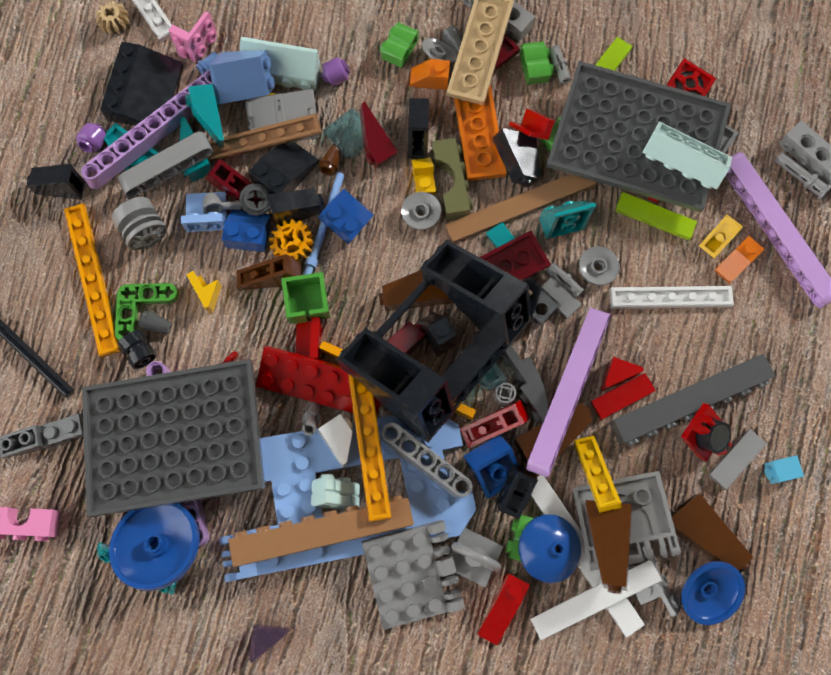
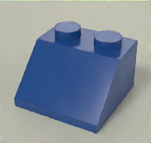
(345, 216)
(246, 231)
(491, 464)

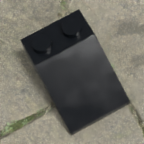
(283, 168)

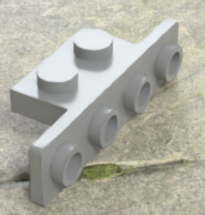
(657, 590)

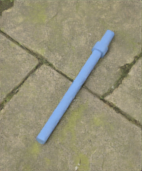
(311, 260)

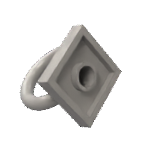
(476, 557)

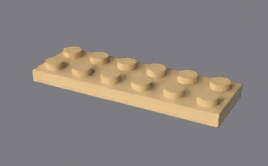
(479, 50)

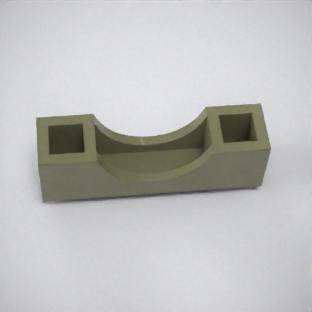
(446, 157)

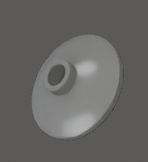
(438, 50)
(421, 202)
(605, 260)

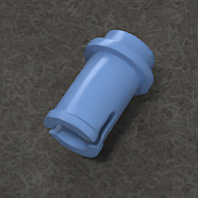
(202, 66)

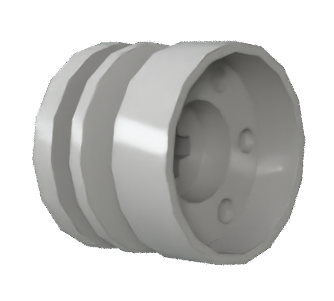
(139, 223)

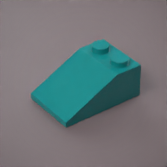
(566, 218)

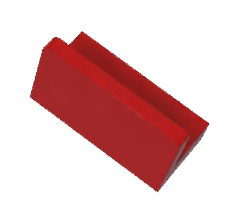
(534, 125)
(309, 338)

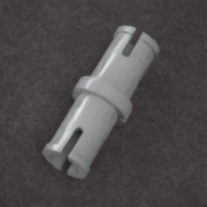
(561, 70)
(565, 280)
(311, 419)

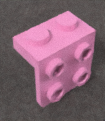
(195, 43)

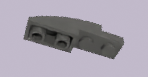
(532, 391)
(41, 437)

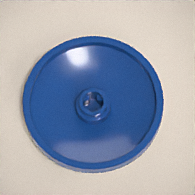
(154, 546)

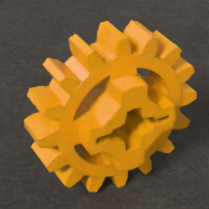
(290, 233)

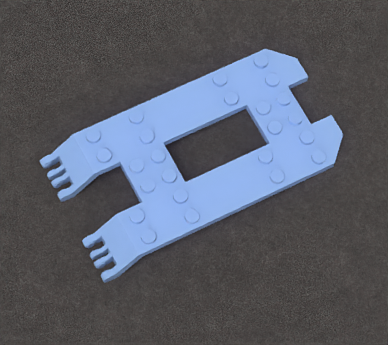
(294, 460)

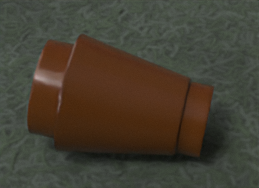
(330, 161)

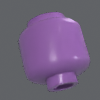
(335, 71)
(91, 137)

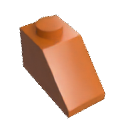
(430, 74)
(739, 259)

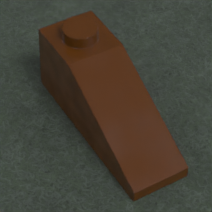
(268, 273)

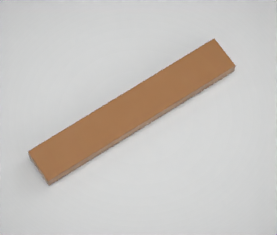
(266, 137)

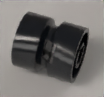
(136, 347)

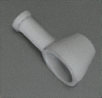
(213, 204)

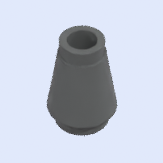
(453, 38)
(153, 322)

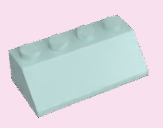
(289, 64)
(687, 156)

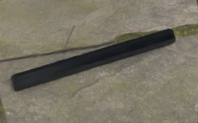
(35, 361)

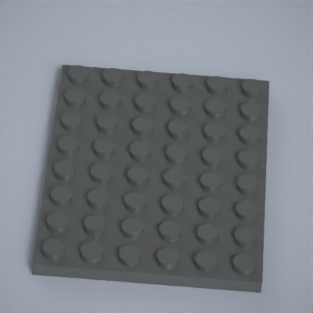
(611, 122)
(171, 438)

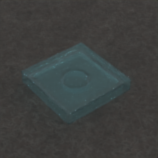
(346, 133)

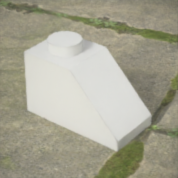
(338, 436)

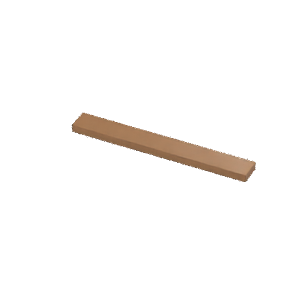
(517, 206)

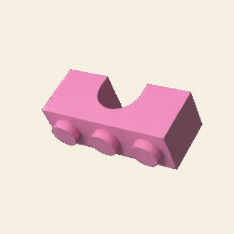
(41, 524)

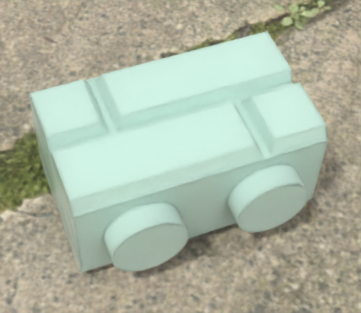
(334, 493)

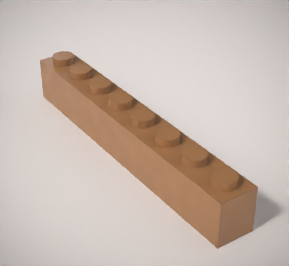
(315, 533)

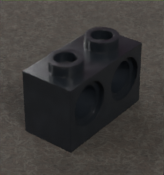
(540, 296)
(516, 491)

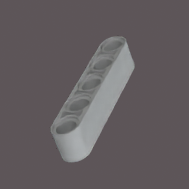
(165, 164)
(436, 461)

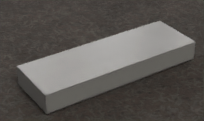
(737, 459)

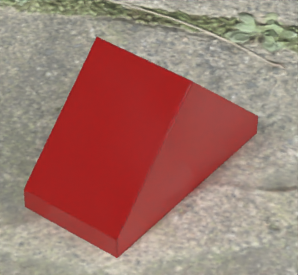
(619, 372)

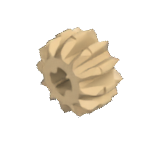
(112, 17)

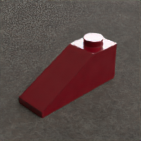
(375, 140)
(229, 180)

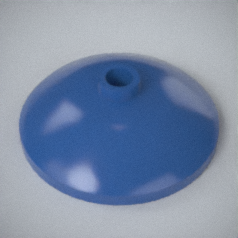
(538, 548)
(713, 593)

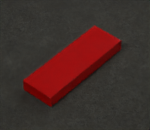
(622, 396)

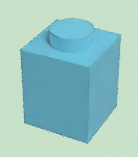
(783, 469)

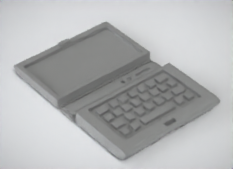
(280, 108)

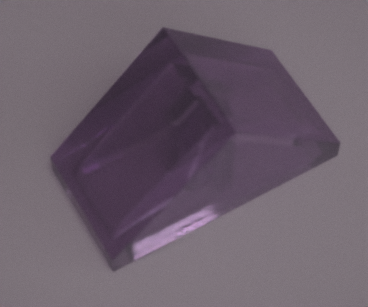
(264, 638)

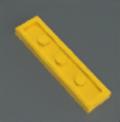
(597, 474)

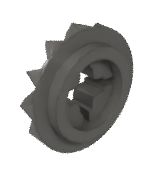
(248, 193)

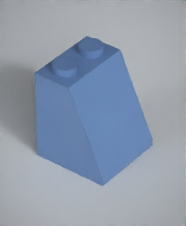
(241, 75)

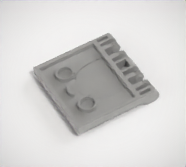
(649, 516)
(408, 575)

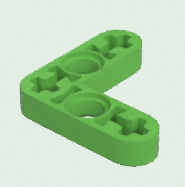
(133, 301)

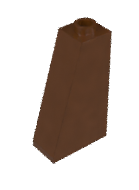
(396, 292)
(580, 420)
(707, 532)
(612, 544)

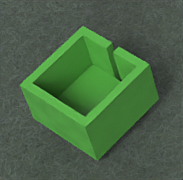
(305, 297)

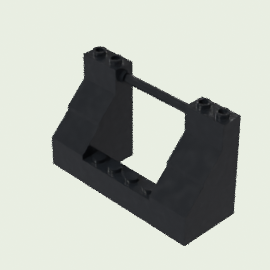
(413, 392)

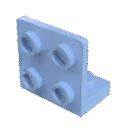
(195, 217)

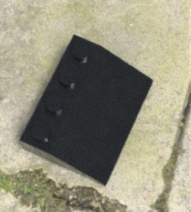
(139, 84)

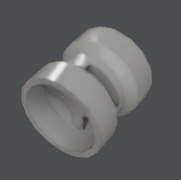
(502, 397)

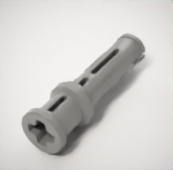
(810, 181)

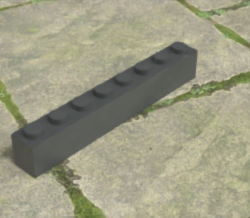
(689, 400)

